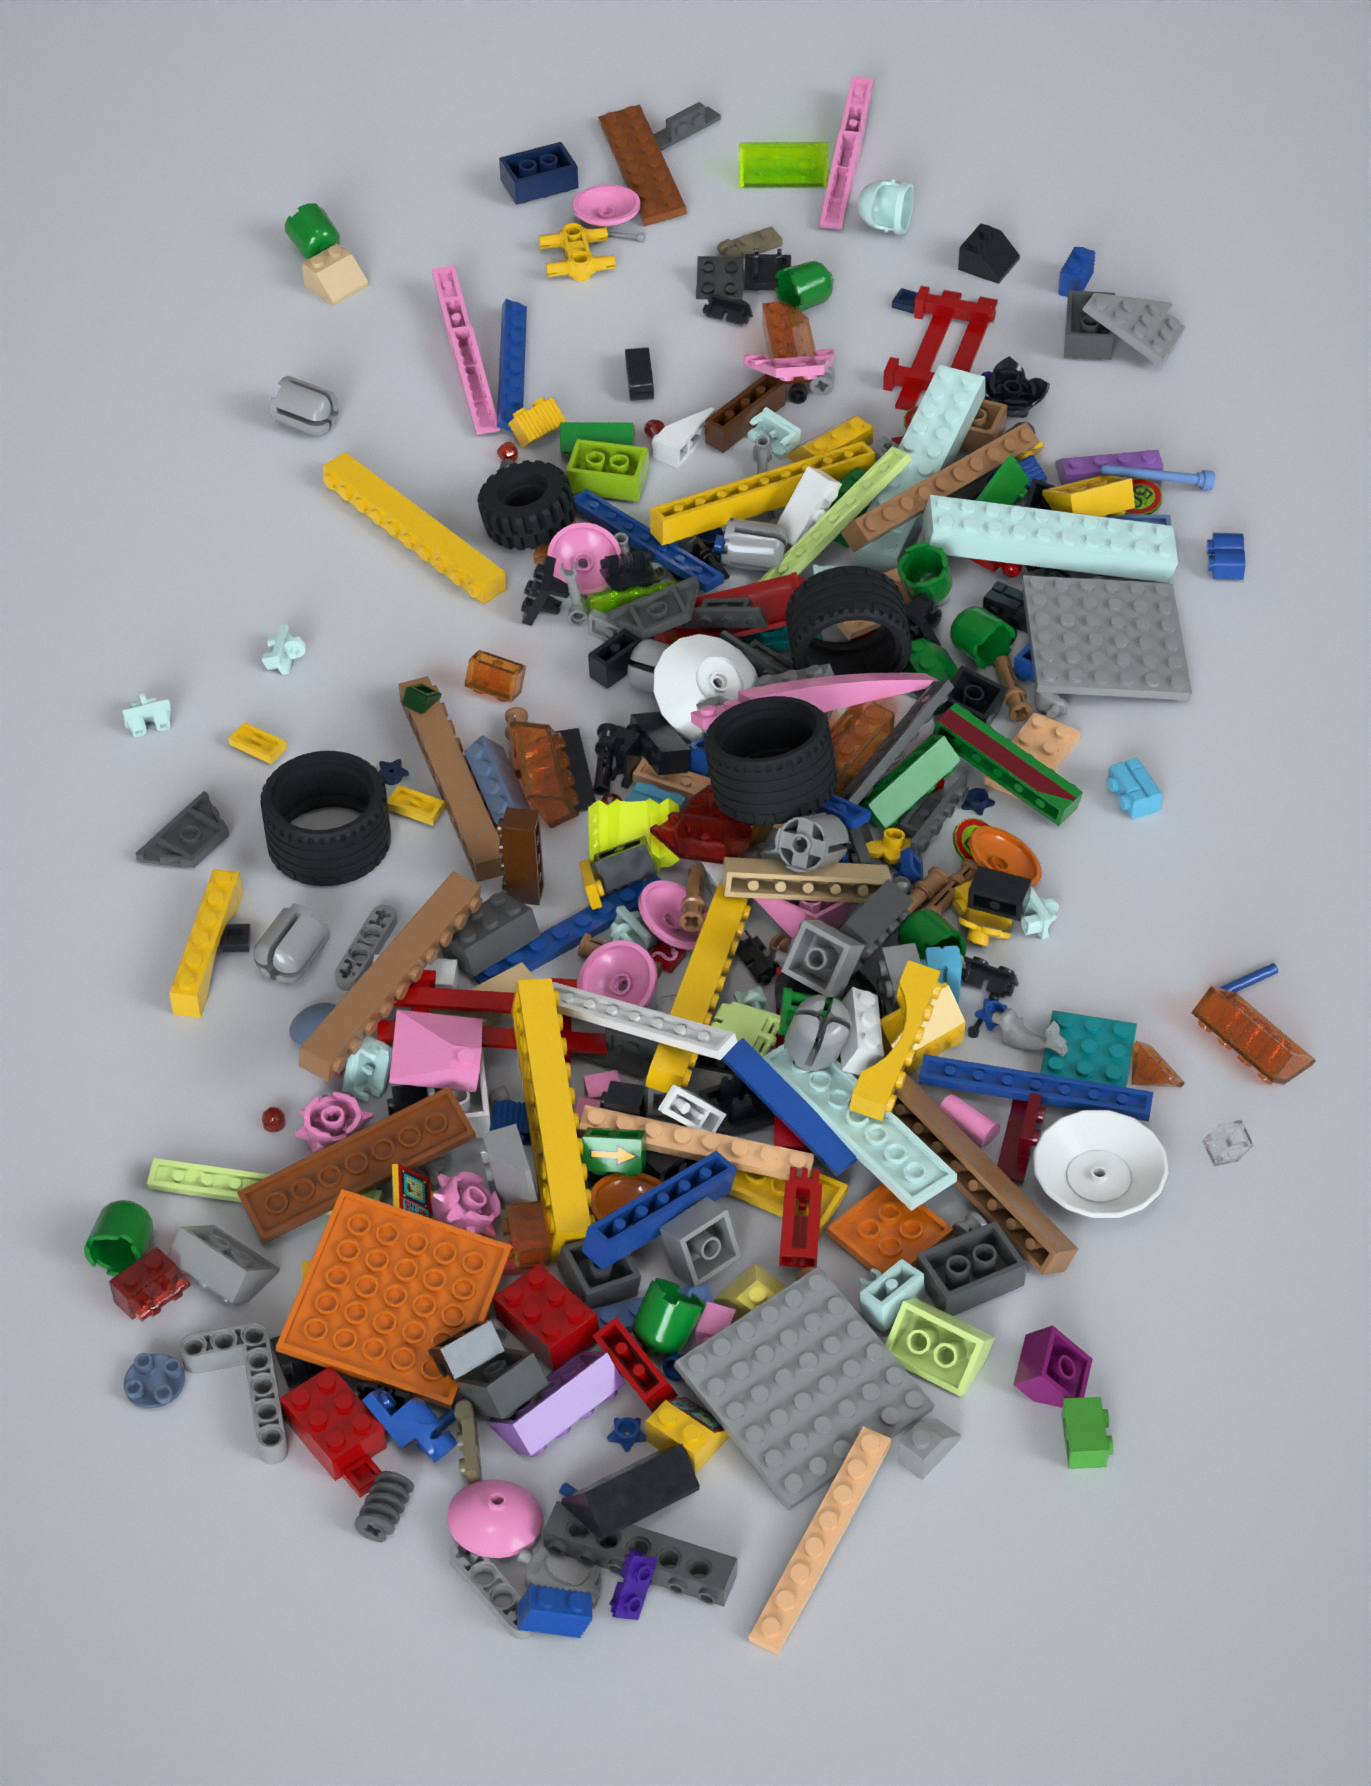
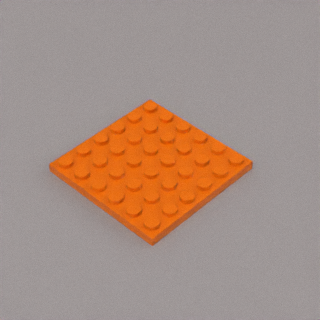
(389, 1292)

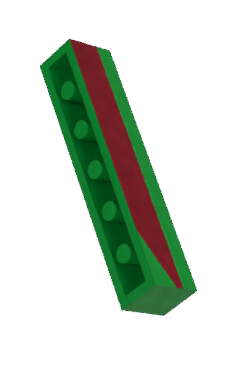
(1008, 764)

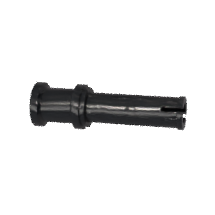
(602, 781)

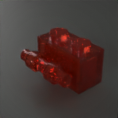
(147, 1285)

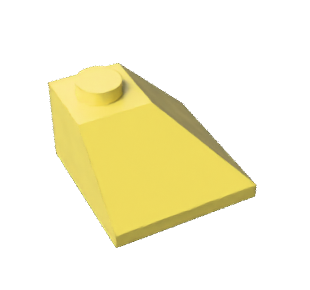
(749, 1290)

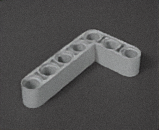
(245, 1352)

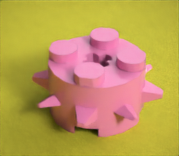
(331, 1120)
(466, 1203)

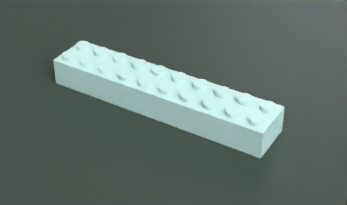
(933, 445)
(1050, 539)

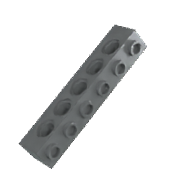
(688, 1558)

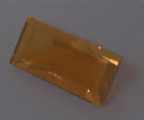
(1151, 1068)

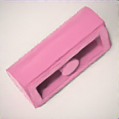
(971, 1121)

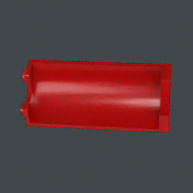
(770, 595)

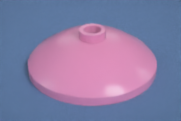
(606, 205)
(583, 544)
(661, 911)
(616, 965)
(494, 1518)

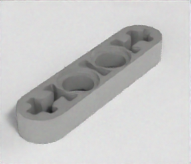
(363, 946)
(490, 1590)

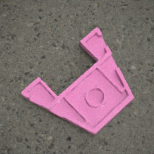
(792, 367)

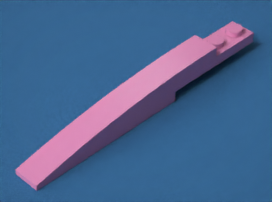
(847, 153)
(465, 350)
(825, 692)

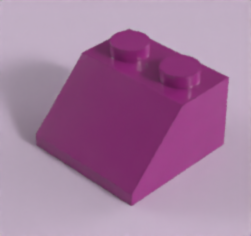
(1052, 1367)

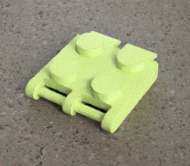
(748, 1023)

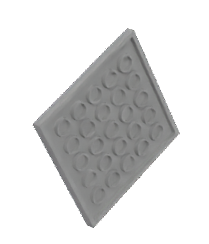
(1105, 638)
(801, 1384)

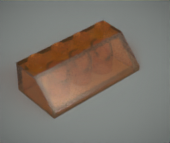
(786, 333)
(857, 737)
(545, 771)
(1251, 1036)

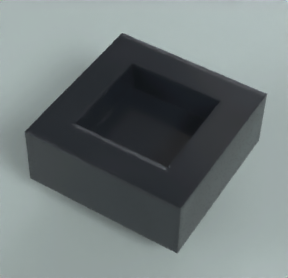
(236, 938)

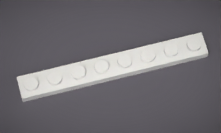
(644, 1022)

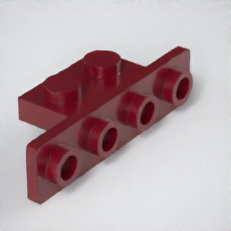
(1021, 1136)

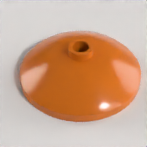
(1004, 852)
(618, 1190)

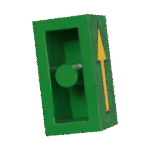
(614, 1151)

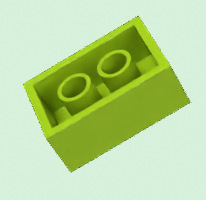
(608, 469)

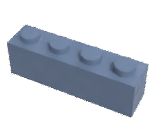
(495, 777)

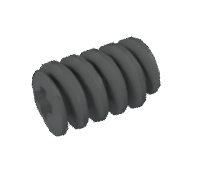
(383, 1505)

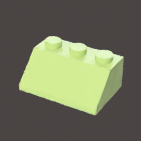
(938, 1346)

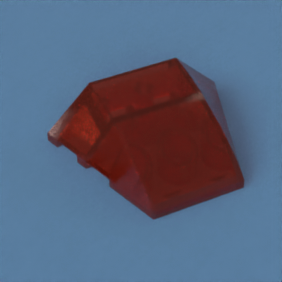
(703, 831)

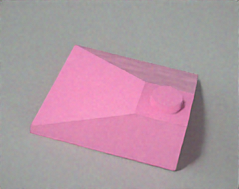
(792, 912)
(436, 1051)

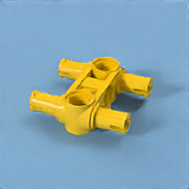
(579, 261)

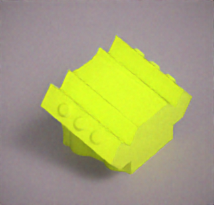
(627, 821)

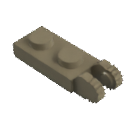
(764, 240)
(468, 1441)

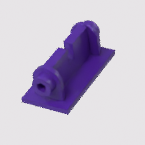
(631, 1593)

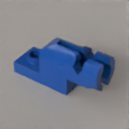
(411, 1423)

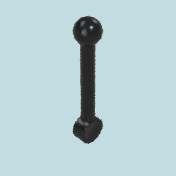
(973, 1031)

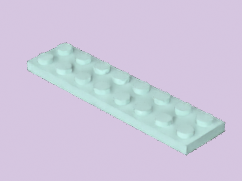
(883, 1147)

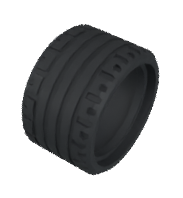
(844, 596)
(770, 760)
(319, 782)

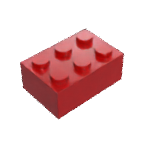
(546, 1317)
(332, 1422)

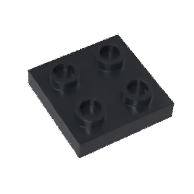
(762, 268)
(539, 592)
(921, 618)
(740, 1104)

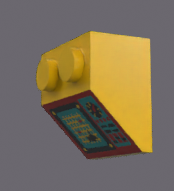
(412, 1191)
(686, 1423)

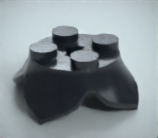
(1011, 387)

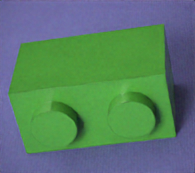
(1085, 1432)

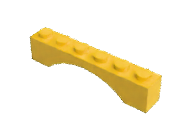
(194, 972)
(877, 1084)

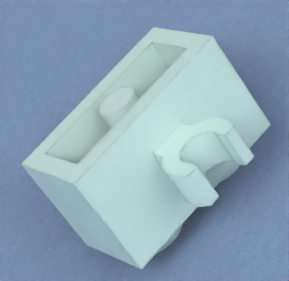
(884, 1295)

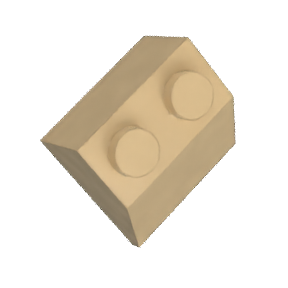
(333, 275)

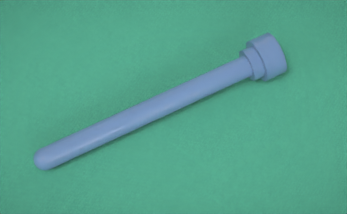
(1204, 479)

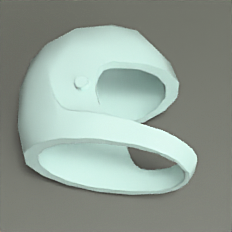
(887, 205)

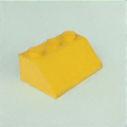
(838, 436)
(1093, 496)
(942, 1031)

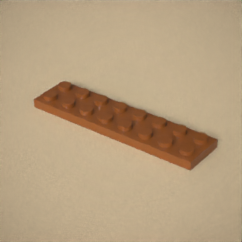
(642, 164)
(356, 1164)

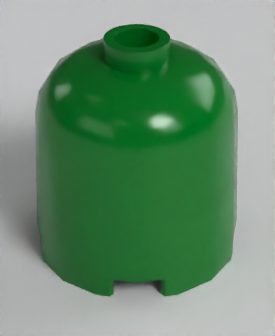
(311, 230)
(804, 285)
(925, 570)
(981, 636)
(929, 929)
(119, 1236)
(666, 1318)

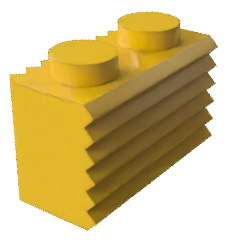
(536, 422)

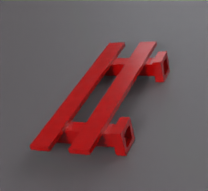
(943, 309)
(424, 996)

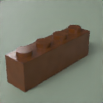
(732, 420)
(521, 855)

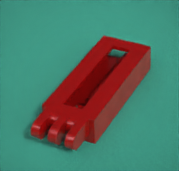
(801, 1232)

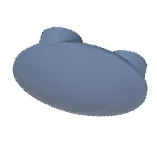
(308, 1020)
(154, 1380)

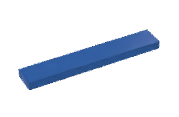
(789, 1107)

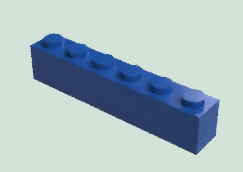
(641, 1218)

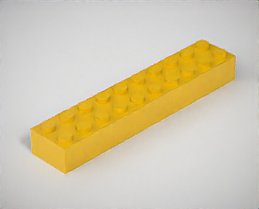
(551, 1113)

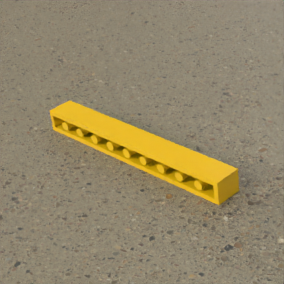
(750, 495)
(414, 528)
(700, 984)

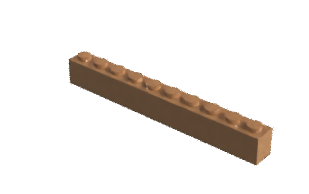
(943, 483)
(456, 785)
(390, 977)
(985, 1182)

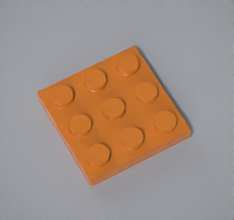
(885, 1230)

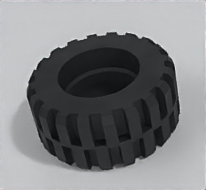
(526, 504)

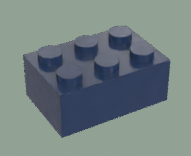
(538, 173)

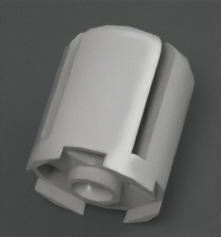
(304, 406)
(753, 545)
(642, 675)
(811, 842)
(290, 944)
(809, 1025)

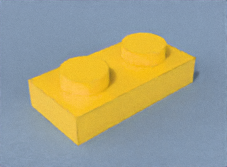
(258, 743)
(415, 805)
(592, 884)

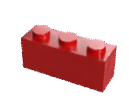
(634, 1364)

